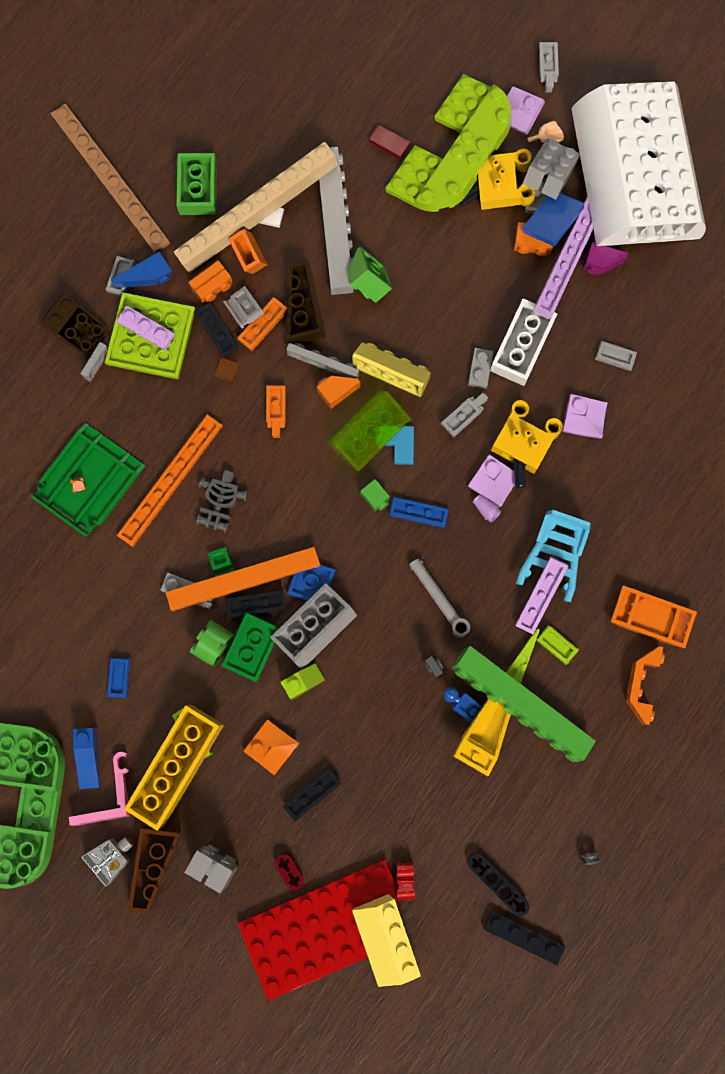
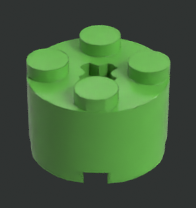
(212, 643)

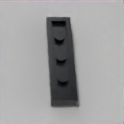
(524, 937)

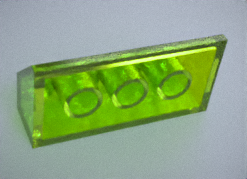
(369, 430)

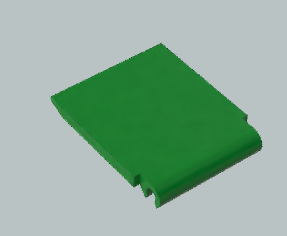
(106, 475)

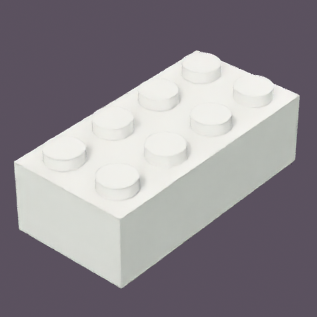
(522, 343)

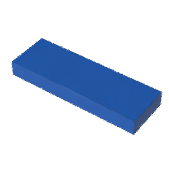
(419, 512)

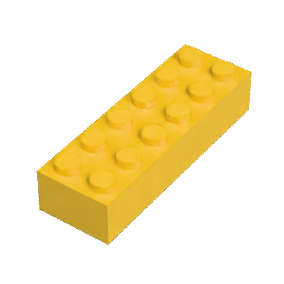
(174, 767)

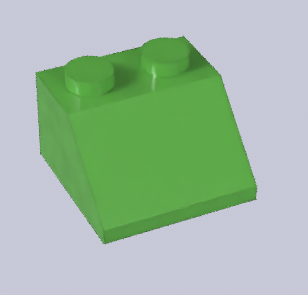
(368, 275)

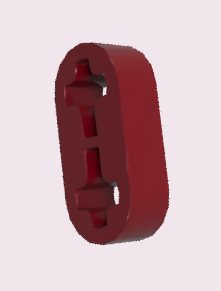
(285, 874)

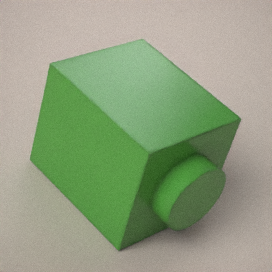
(375, 496)

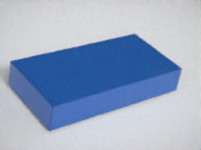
(118, 677)

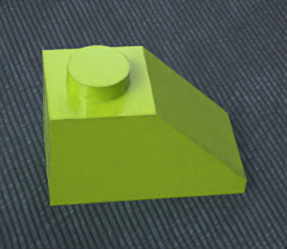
(302, 681)

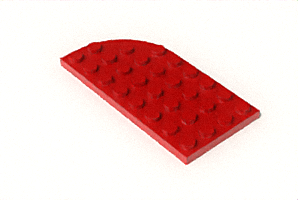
(313, 931)

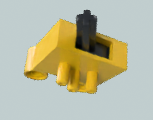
(498, 182)
(524, 443)

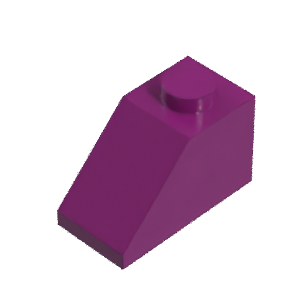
(603, 258)

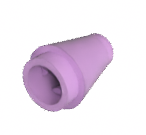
(487, 508)

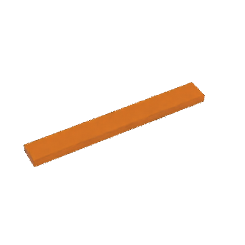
(169, 480)
(242, 579)

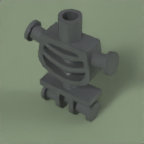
(226, 488)

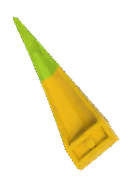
(485, 735)

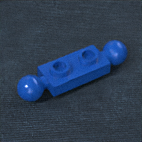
(463, 704)

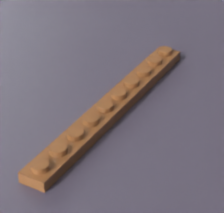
(110, 178)

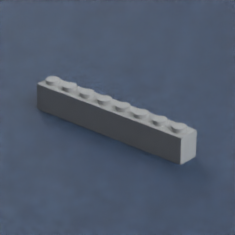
(336, 227)

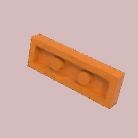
(259, 328)

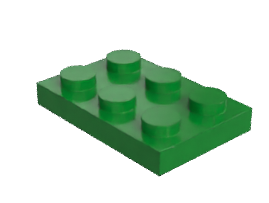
(250, 647)

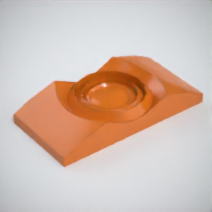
(653, 617)

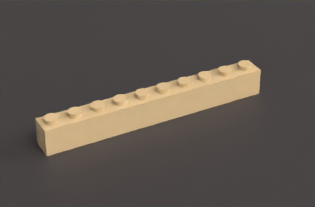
(257, 207)

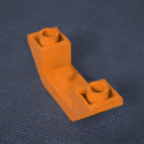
(641, 710)

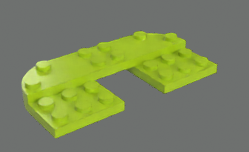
(483, 121)

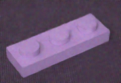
(145, 328)

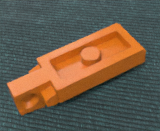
(276, 408)

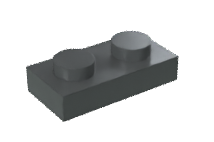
(433, 666)

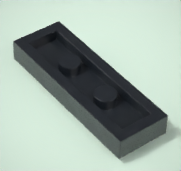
(216, 331)
(256, 604)
(312, 794)

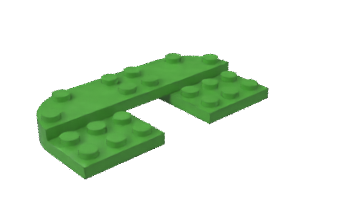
(37, 764)

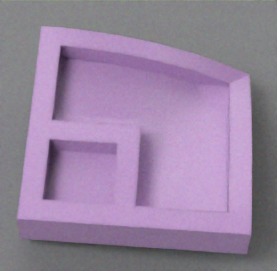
(524, 109)
(584, 417)
(493, 481)

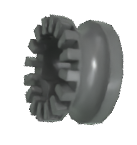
(591, 858)

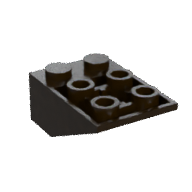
(73, 325)

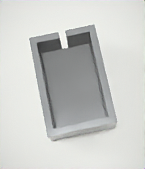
(555, 162)
(214, 865)

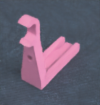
(122, 799)

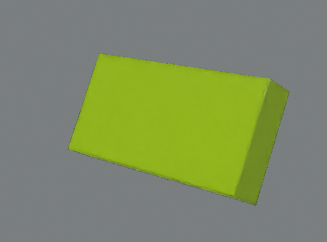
(557, 645)

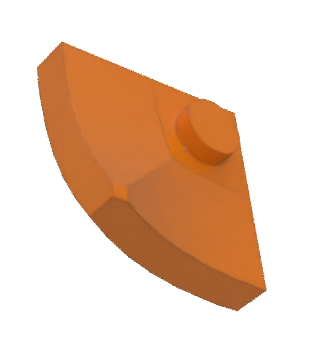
(271, 747)

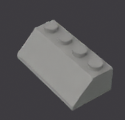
(313, 626)

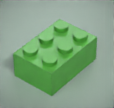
(197, 184)

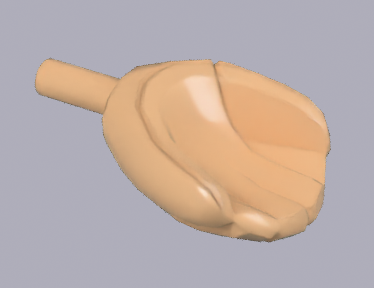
(548, 130)

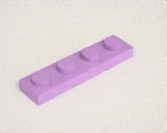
(541, 595)

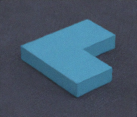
(404, 445)

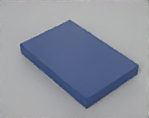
(553, 219)

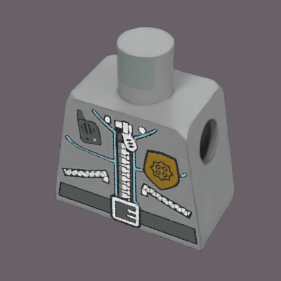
(108, 859)

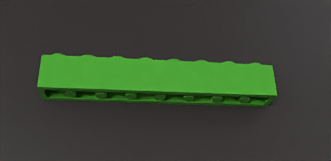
(523, 704)

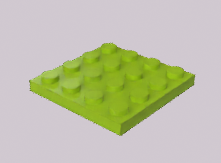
(136, 353)

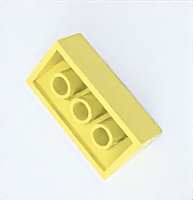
(391, 369)
(386, 942)

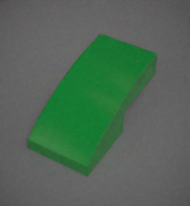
(220, 562)

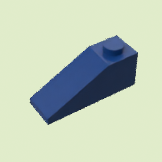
(146, 273)
(87, 757)

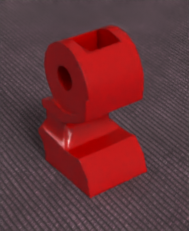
(405, 881)

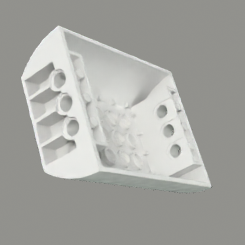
(623, 175)

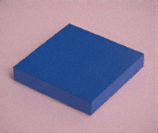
(308, 582)

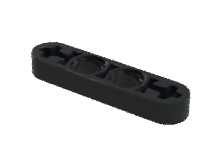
(498, 884)

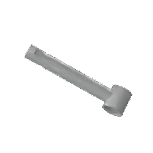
(439, 598)

